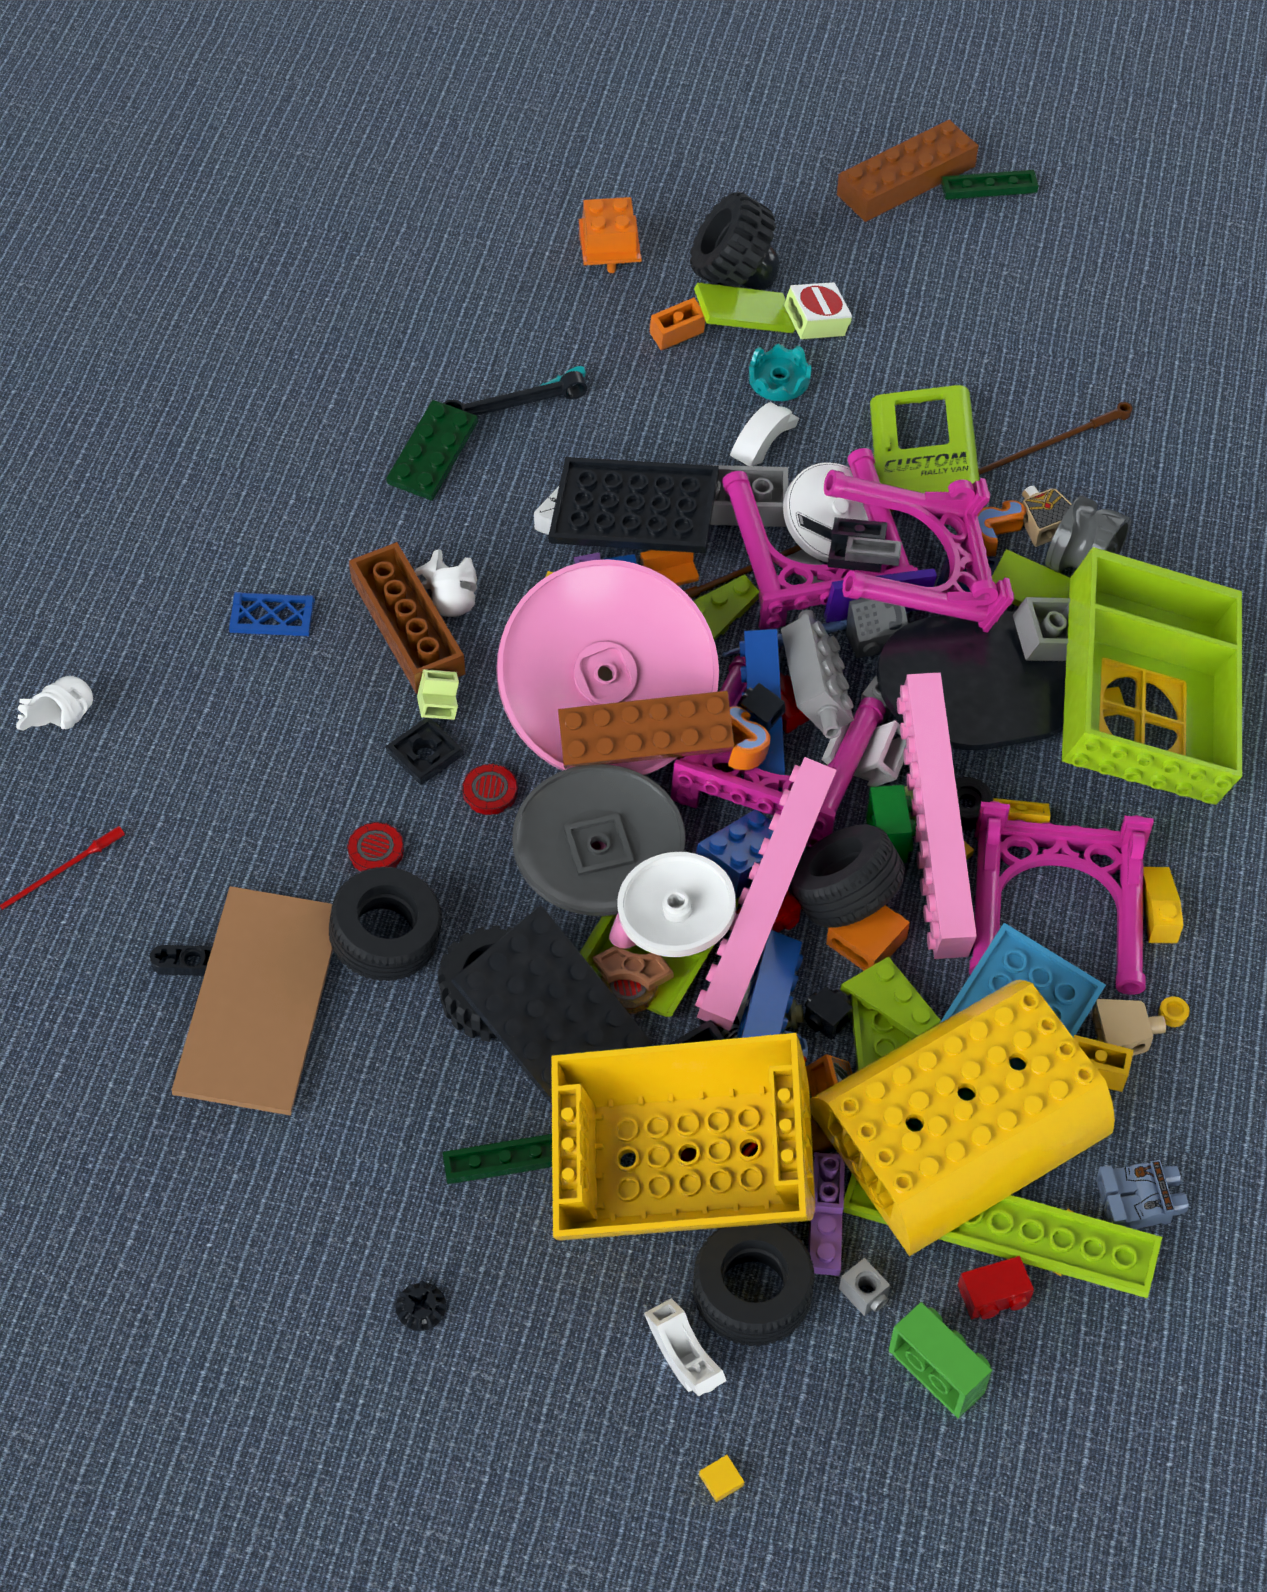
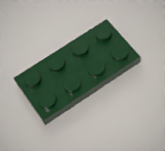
(432, 450)

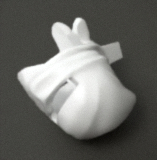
(448, 593)
(58, 703)

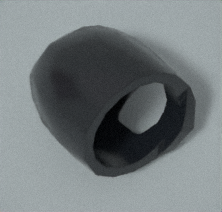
(766, 272)

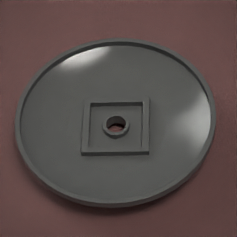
(585, 807)

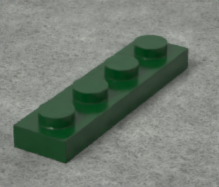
(989, 184)
(498, 1159)

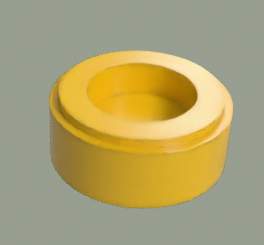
(1174, 1011)

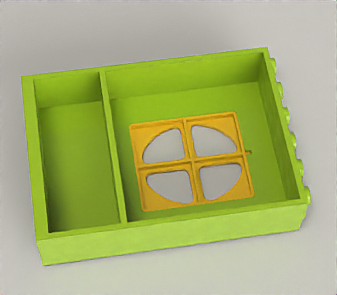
(1165, 633)

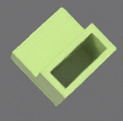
(438, 694)

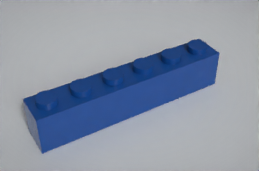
(763, 667)
(771, 987)

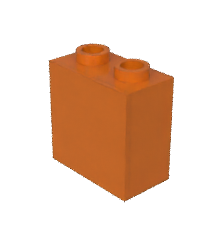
(871, 938)

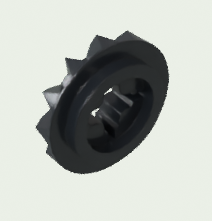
(424, 1318)

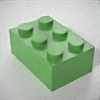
(940, 1359)

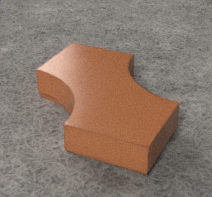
(645, 969)

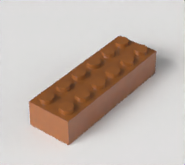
(906, 170)
(405, 614)
(646, 729)

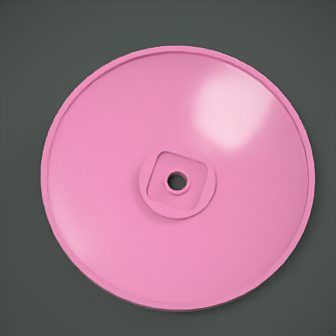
(595, 619)

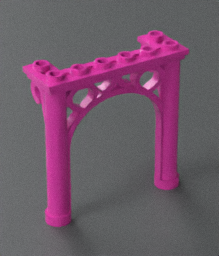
(955, 508)
(775, 593)
(760, 787)
(1124, 847)

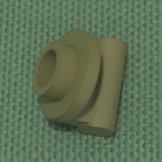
(794, 1015)

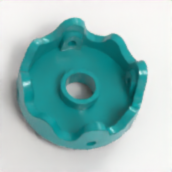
(784, 362)

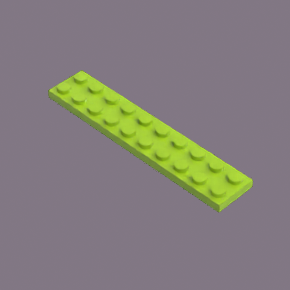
(1048, 1240)

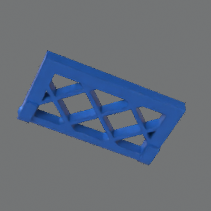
(283, 628)

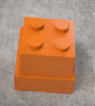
(609, 232)

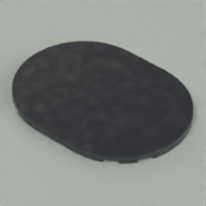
(986, 681)

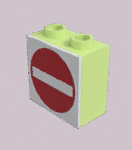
(817, 310)

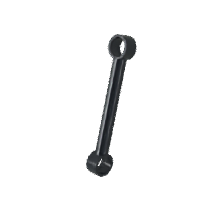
(527, 396)

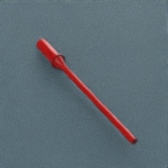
(96, 846)

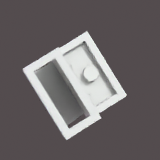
(881, 758)

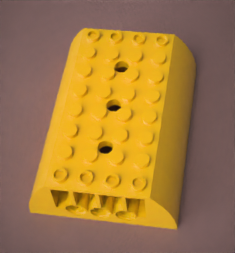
(672, 1100)
(974, 1148)

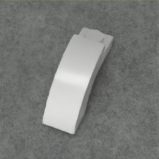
(761, 432)
(682, 1349)

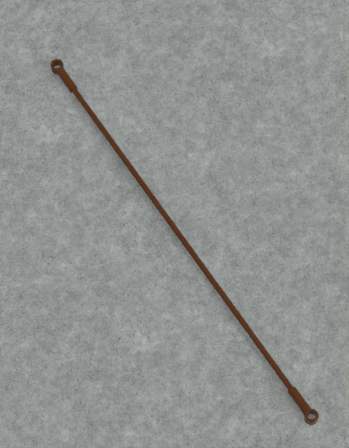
(1122, 412)

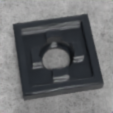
(424, 735)

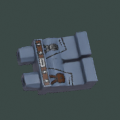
(1140, 1194)

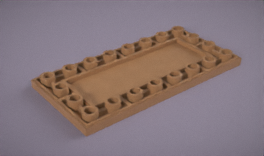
(257, 1002)

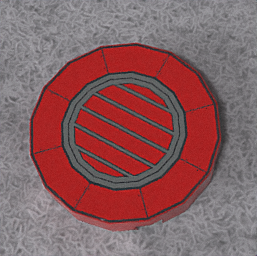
(490, 789)
(375, 846)

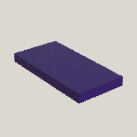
(838, 604)

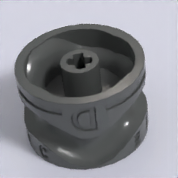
(1083, 529)

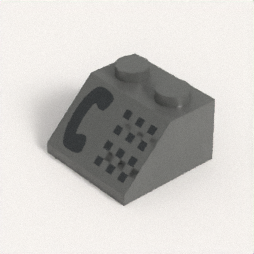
(872, 624)

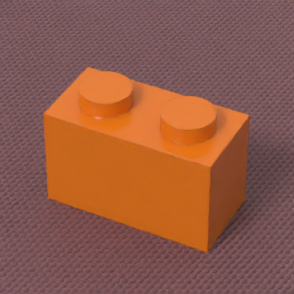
(677, 323)

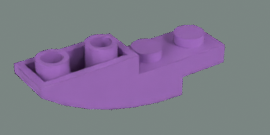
(826, 1225)

